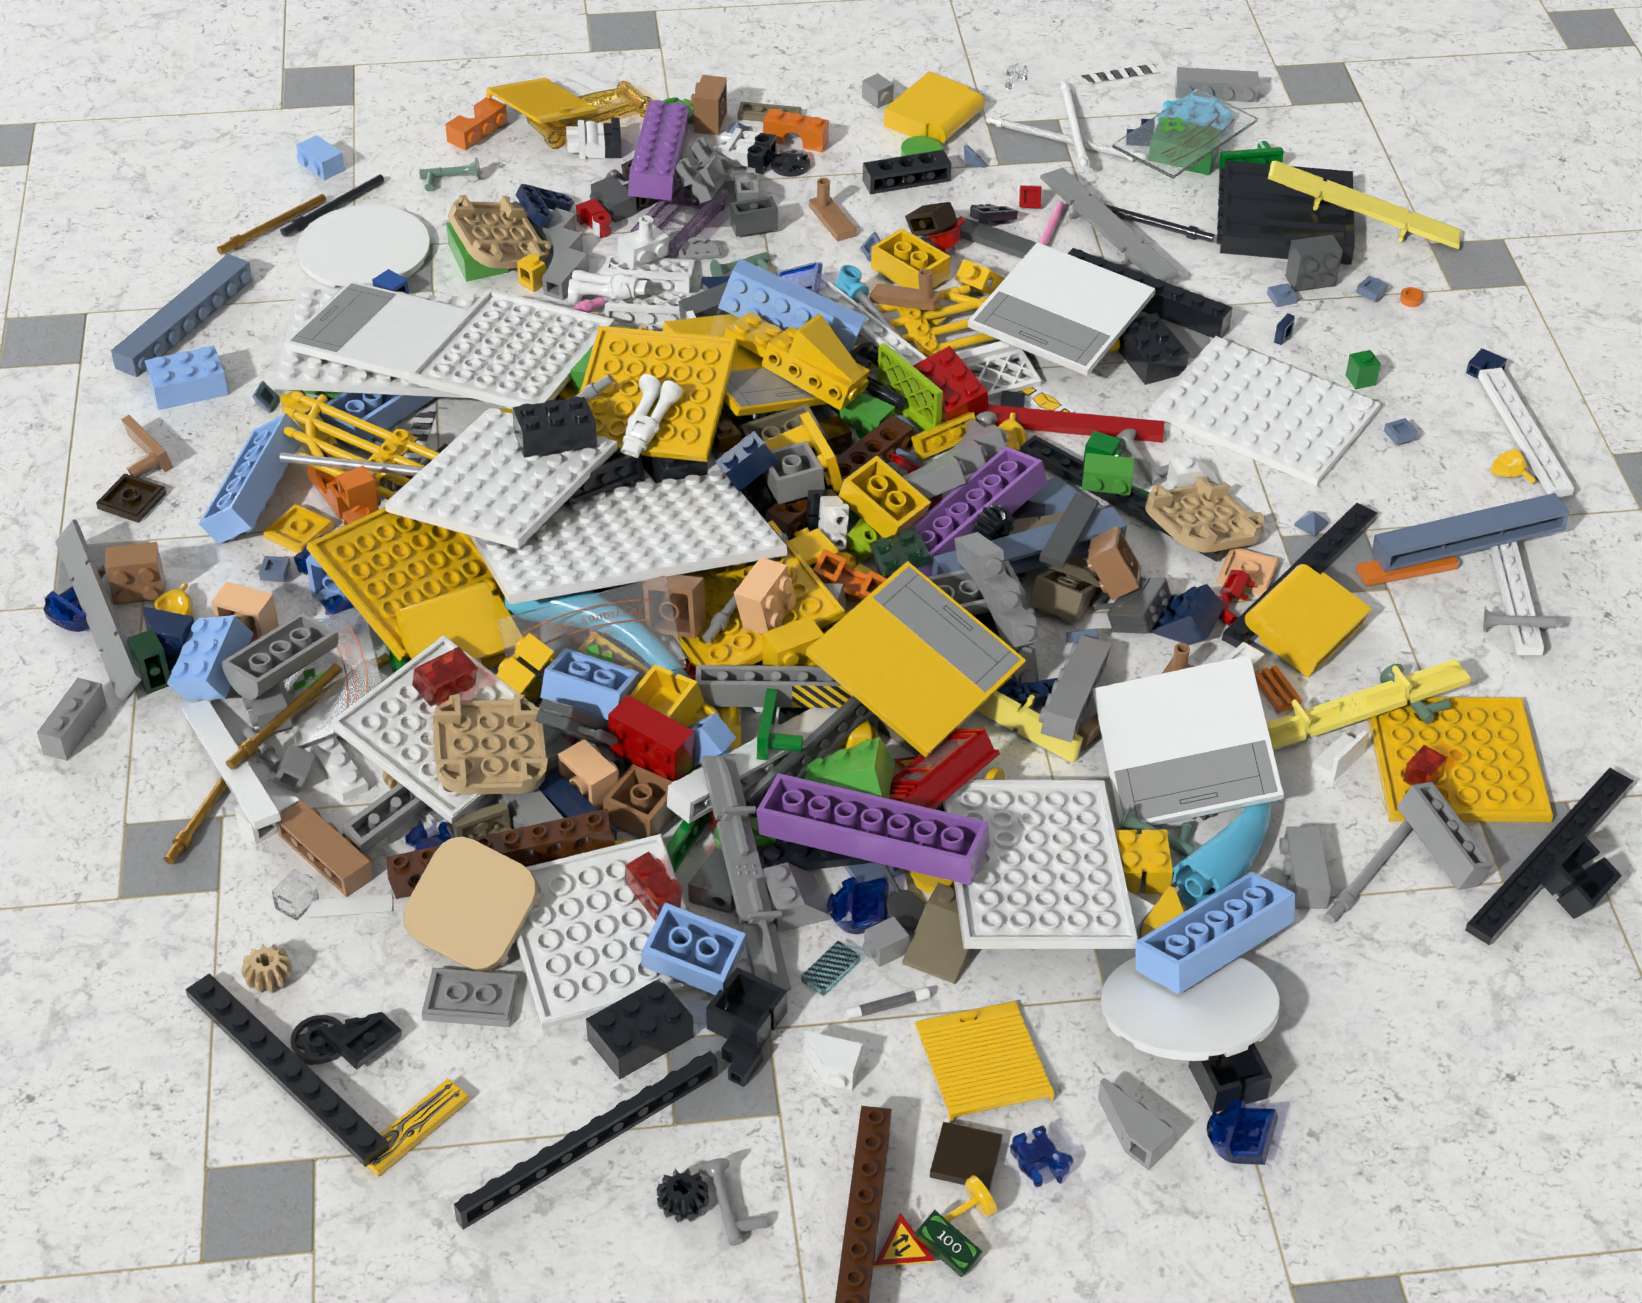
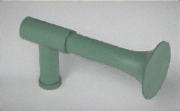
(431, 173)
(721, 269)
(1422, 710)
(1176, 843)

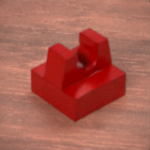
(1030, 196)
(1235, 583)

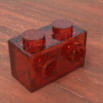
(445, 676)
(651, 884)

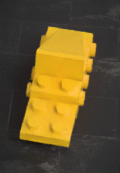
(813, 350)

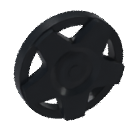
(790, 160)
(311, 1042)

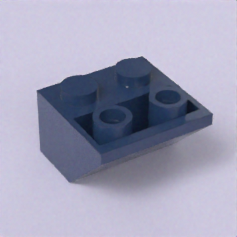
(1190, 615)

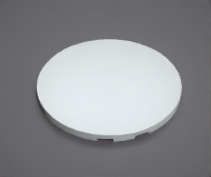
(362, 244)
(1205, 1020)

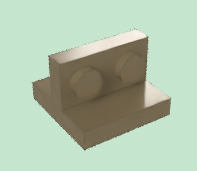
(481, 822)

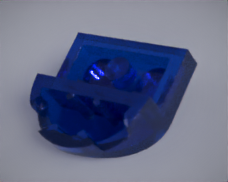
(65, 611)
(859, 904)
(1242, 1133)

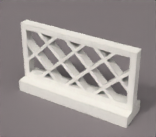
(659, 277)
(642, 312)
(1000, 354)

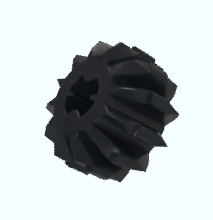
(994, 522)
(682, 1195)

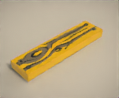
(419, 1123)

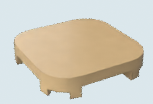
(496, 232)
(1204, 516)
(488, 746)
(471, 904)

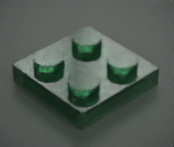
(897, 549)

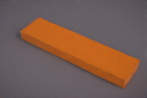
(1373, 574)

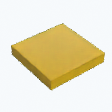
(297, 528)

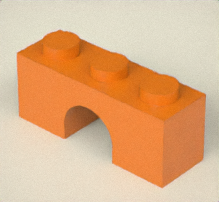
(811, 130)
(468, 131)
(328, 488)
(359, 493)
(834, 569)

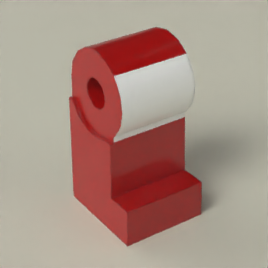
(595, 217)

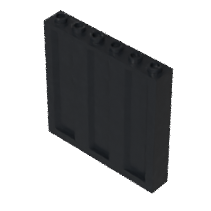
(1264, 216)

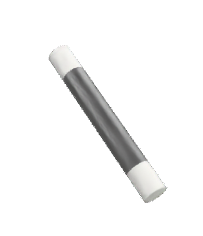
(887, 1003)

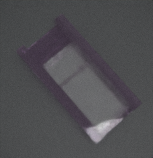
(684, 216)

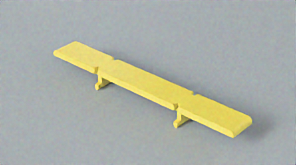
(1364, 204)
(1366, 703)
(1012, 716)

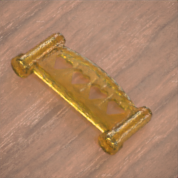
(630, 100)

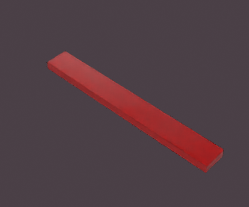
(1079, 422)

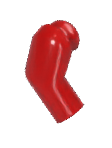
(1226, 615)

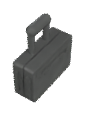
(1137, 609)
(575, 723)

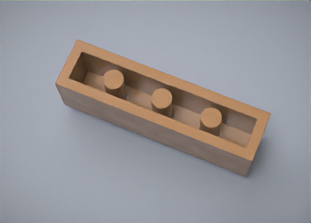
(325, 848)

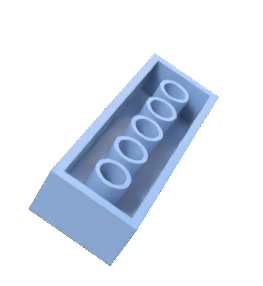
(785, 303)
(378, 409)
(250, 481)
(1214, 932)

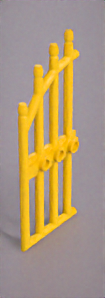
(923, 335)
(390, 452)

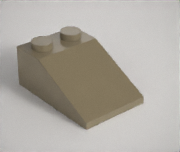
(777, 423)
(1062, 595)
(938, 938)

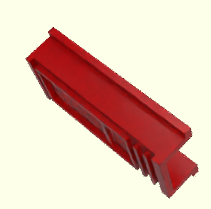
(950, 766)

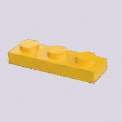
(941, 436)

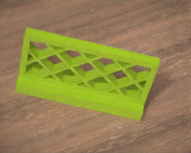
(916, 409)

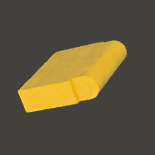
(933, 108)
(463, 616)
(1306, 618)

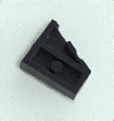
(361, 1037)

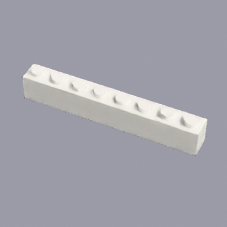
(690, 794)

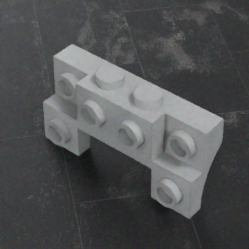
(707, 174)

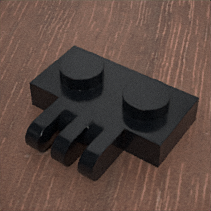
(989, 212)

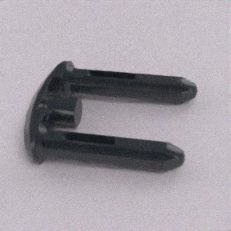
(866, 355)

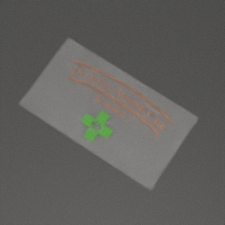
(1185, 133)
(620, 625)
(358, 677)

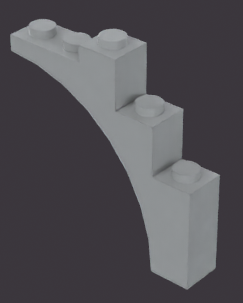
(566, 252)
(961, 460)
(1002, 594)

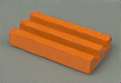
(1280, 686)

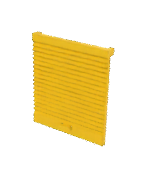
(541, 100)
(984, 1059)

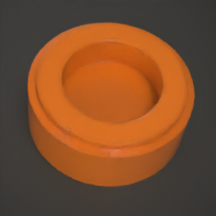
(1411, 297)

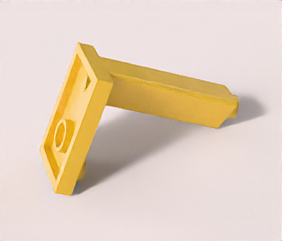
(810, 432)

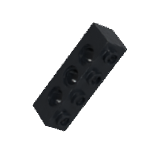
(906, 171)

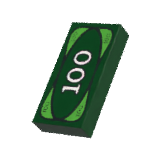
(947, 1243)

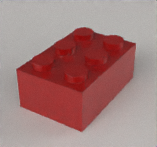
(959, 385)
(651, 739)

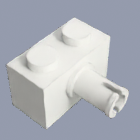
(644, 244)

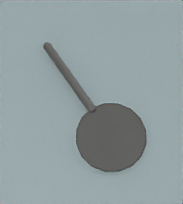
(903, 904)

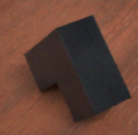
(743, 1058)

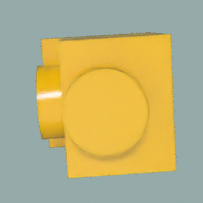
(530, 272)

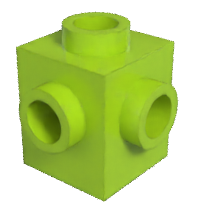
(859, 539)

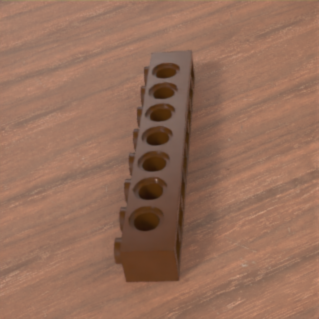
(879, 442)
(525, 845)
(864, 1206)

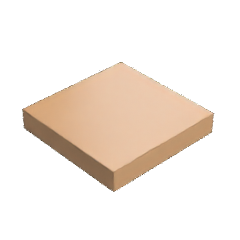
(1257, 565)

